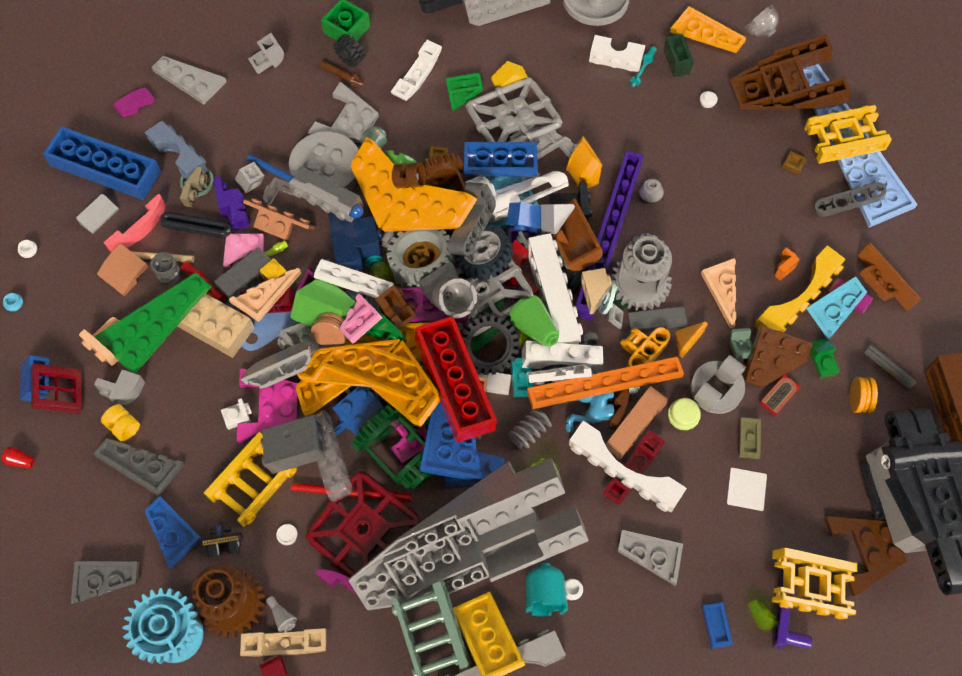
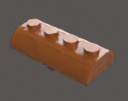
(577, 241)

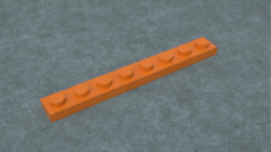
(605, 382)

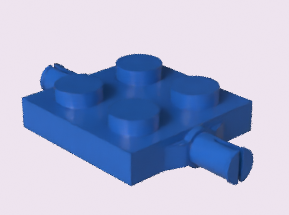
(356, 409)

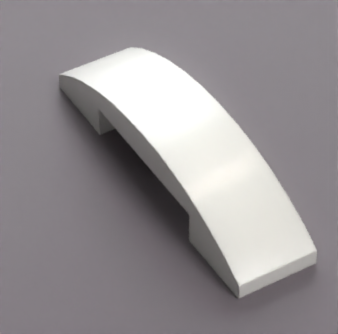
(418, 72)

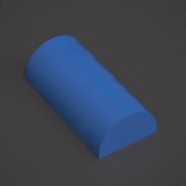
(500, 159)

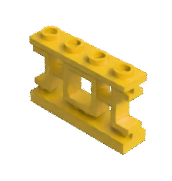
(849, 146)
(817, 566)

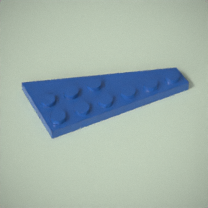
(444, 455)

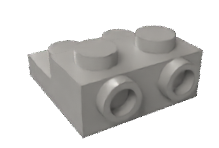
(297, 334)

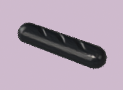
(195, 224)

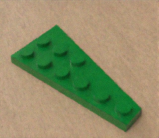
(144, 330)

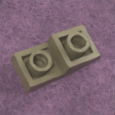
(194, 183)

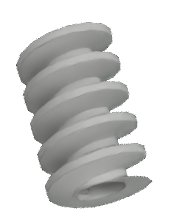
(529, 428)

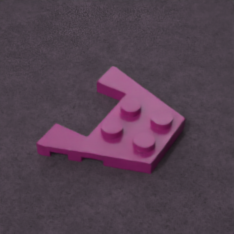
(276, 406)

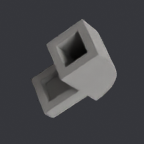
(270, 54)
(124, 390)

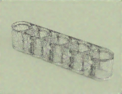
(333, 466)

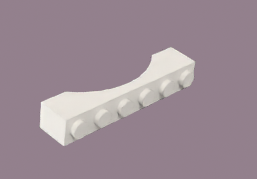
(661, 490)

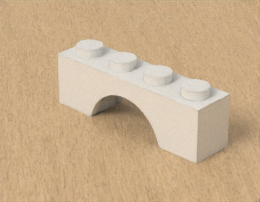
(539, 356)

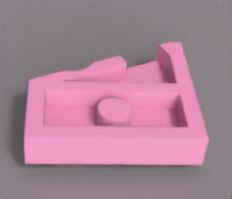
(359, 319)

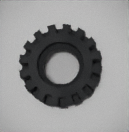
(349, 50)

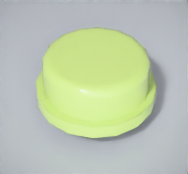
(684, 414)

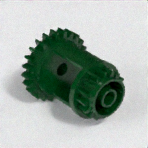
(376, 430)

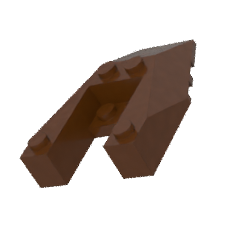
(781, 82)

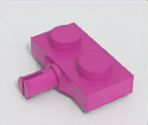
(404, 449)

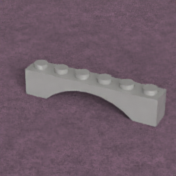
(541, 651)

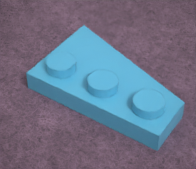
(836, 306)

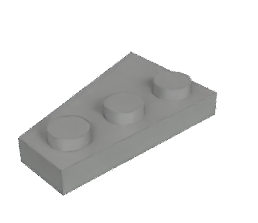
(652, 553)

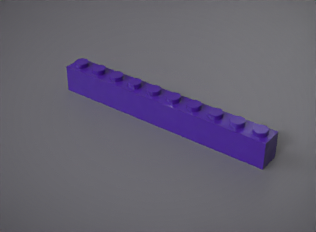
(613, 220)

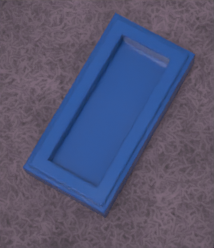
(717, 625)

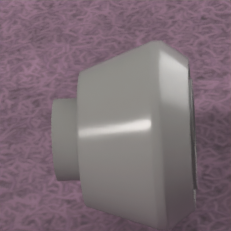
(651, 191)

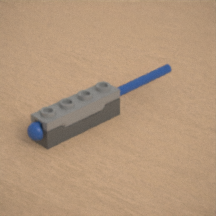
(318, 191)

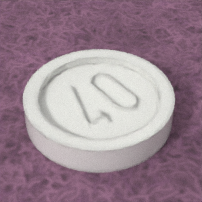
(287, 534)

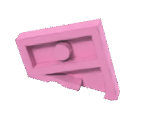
(239, 245)

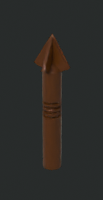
(353, 79)

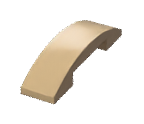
(283, 643)

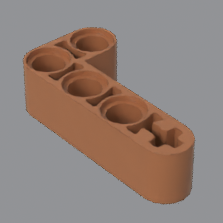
(635, 423)

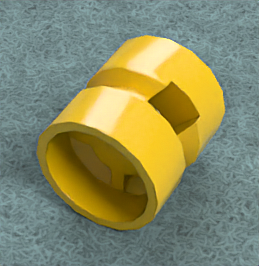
(120, 423)

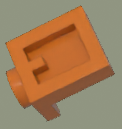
(788, 263)

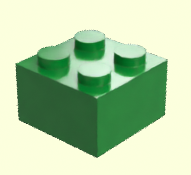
(345, 19)

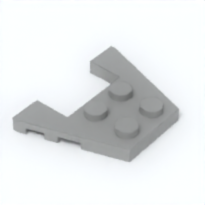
(353, 119)
(547, 143)

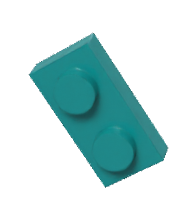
(519, 378)

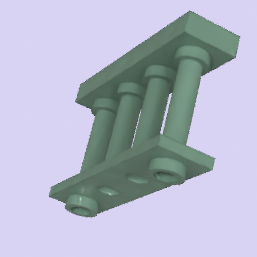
(452, 635)

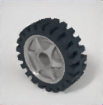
(488, 256)

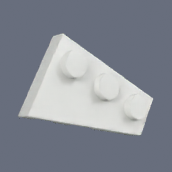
(558, 374)

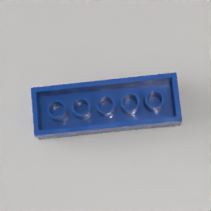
(102, 163)

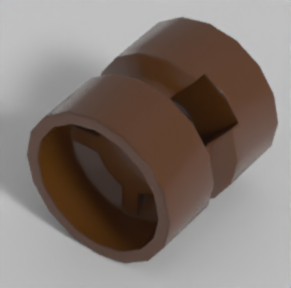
(408, 175)

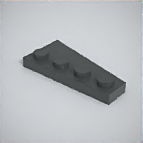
(143, 467)

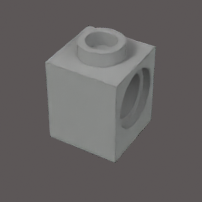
(249, 177)

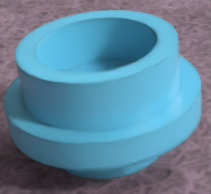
(12, 302)

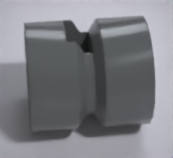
(166, 268)

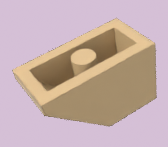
(595, 287)

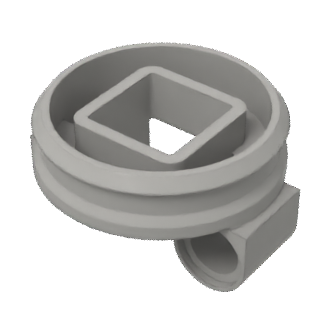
(707, 396)

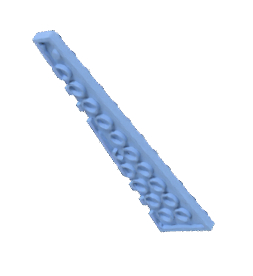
(866, 168)

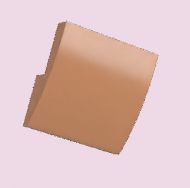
(122, 269)

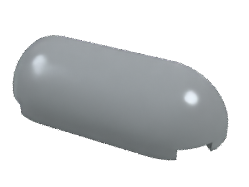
(278, 366)

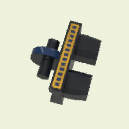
(231, 540)

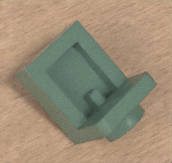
(740, 343)

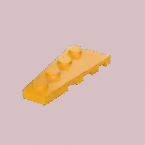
(706, 30)

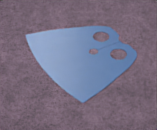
(267, 328)

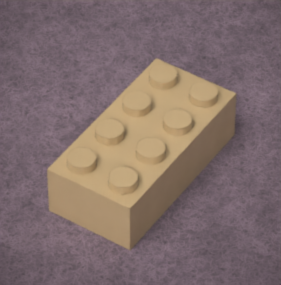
(217, 325)

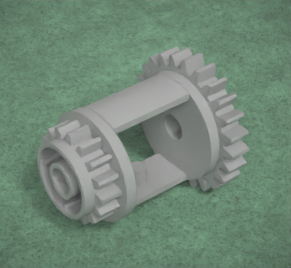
(650, 270)

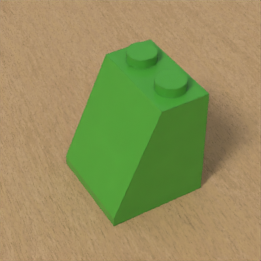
(320, 298)

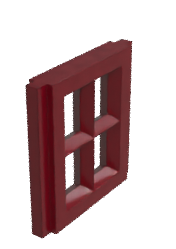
(55, 405)

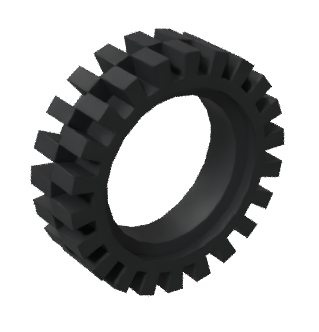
(511, 342)

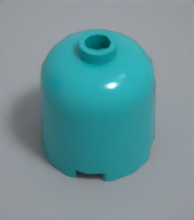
(545, 591)

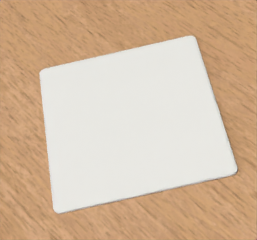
(747, 489)

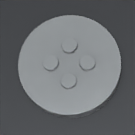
(327, 156)

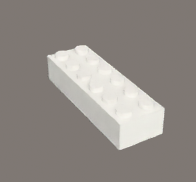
(553, 290)

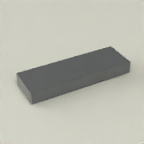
(657, 318)

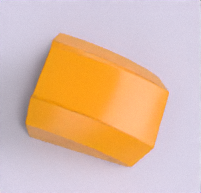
(584, 164)

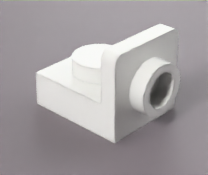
(236, 414)

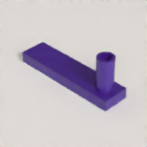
(781, 633)

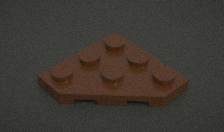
(774, 356)

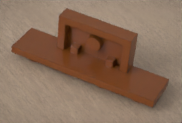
(886, 279)

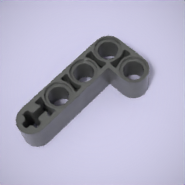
(467, 235)

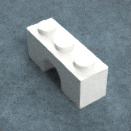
(627, 59)

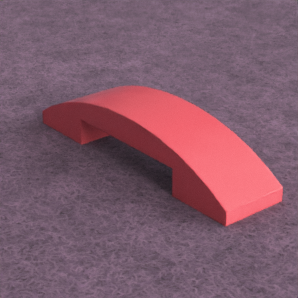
(140, 228)

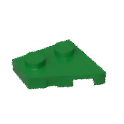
(463, 89)

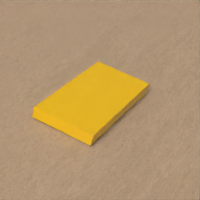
(488, 636)

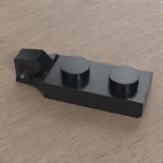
(874, 499)

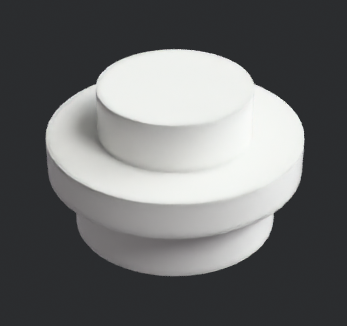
(708, 99)
(27, 248)
(573, 589)

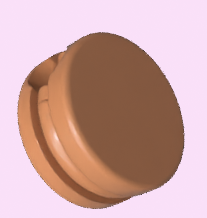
(326, 330)

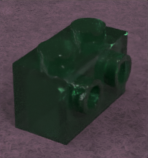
(678, 55)

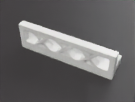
(351, 279)

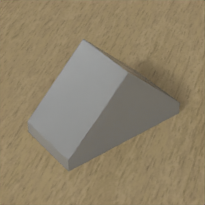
(554, 216)

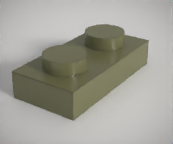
(749, 438)

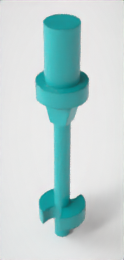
(647, 59)

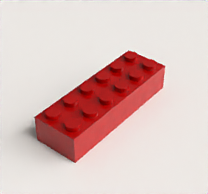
(455, 379)

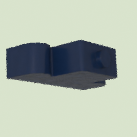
(354, 240)

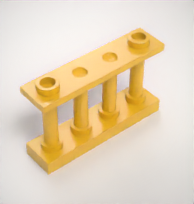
(231, 475)

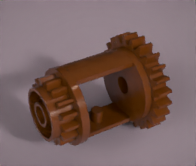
(443, 173)
(227, 599)

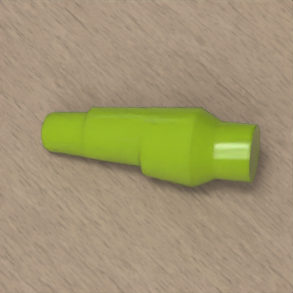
(277, 248)

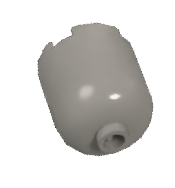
(460, 297)

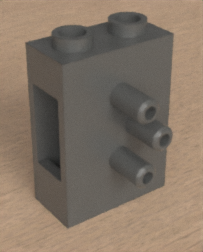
(293, 444)

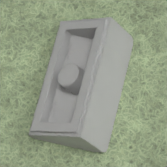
(97, 213)

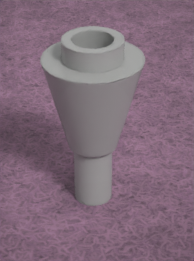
(284, 620)

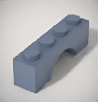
(164, 139)

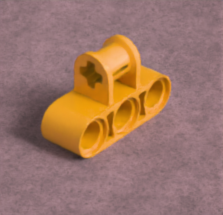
(638, 342)

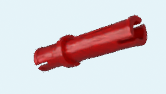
(189, 270)

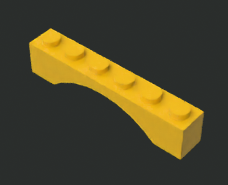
(823, 268)

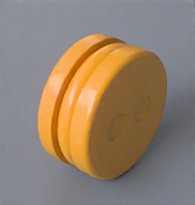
(863, 395)

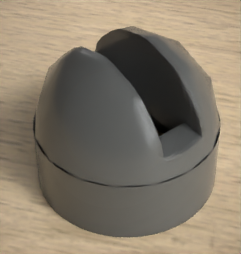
(590, 338)

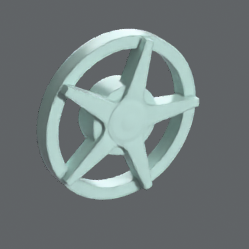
(609, 298)

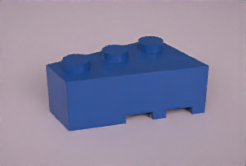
(487, 464)

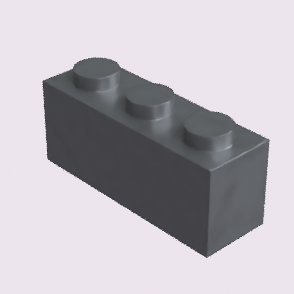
(243, 274)

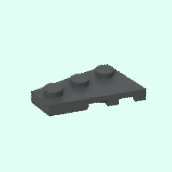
(102, 577)

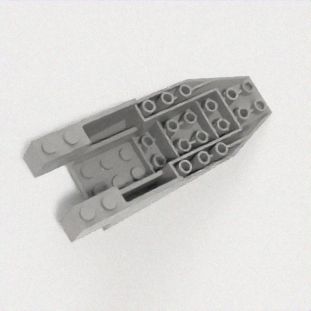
(474, 537)

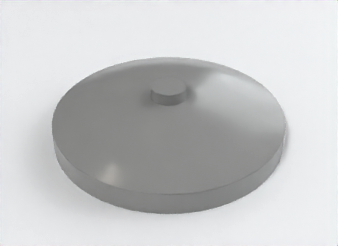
(596, 11)

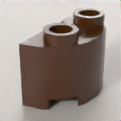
(395, 308)

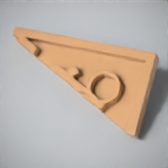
(721, 284)
(262, 298)

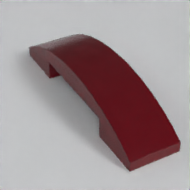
(637, 462)

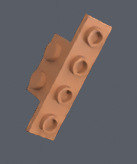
(276, 222)

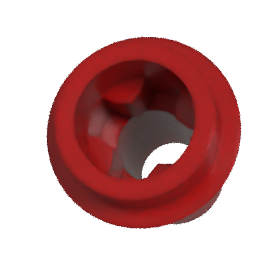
(17, 458)

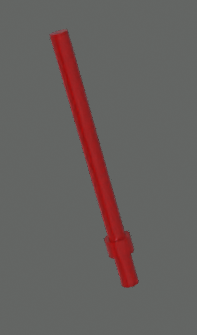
(367, 493)

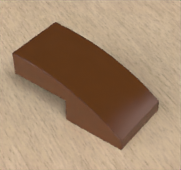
(620, 405)

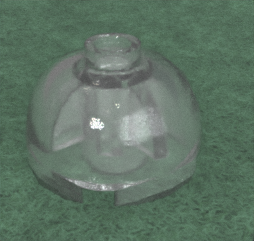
(764, 23)

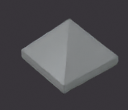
(615, 316)

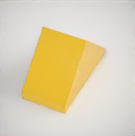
(508, 74)

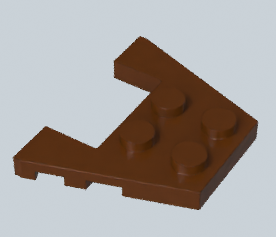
(874, 546)

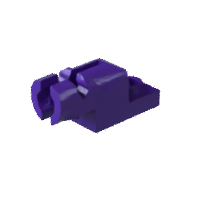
(231, 204)

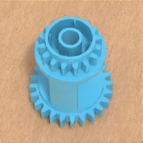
(164, 628)

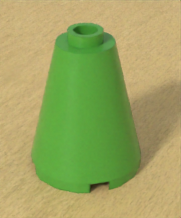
(534, 320)

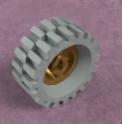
(421, 248)

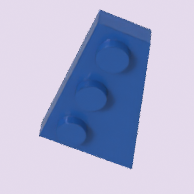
(172, 532)

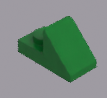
(823, 358)

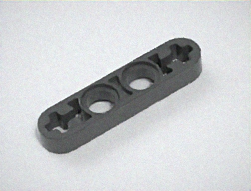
(851, 202)

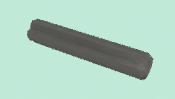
(891, 367)

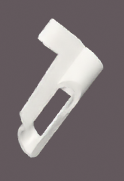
(510, 194)

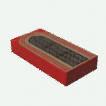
(779, 395)

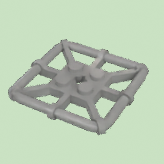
(518, 106)
(496, 292)

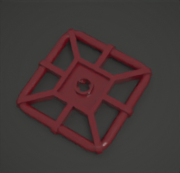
(360, 515)

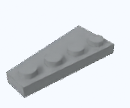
(191, 80)

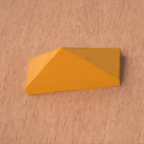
(688, 336)

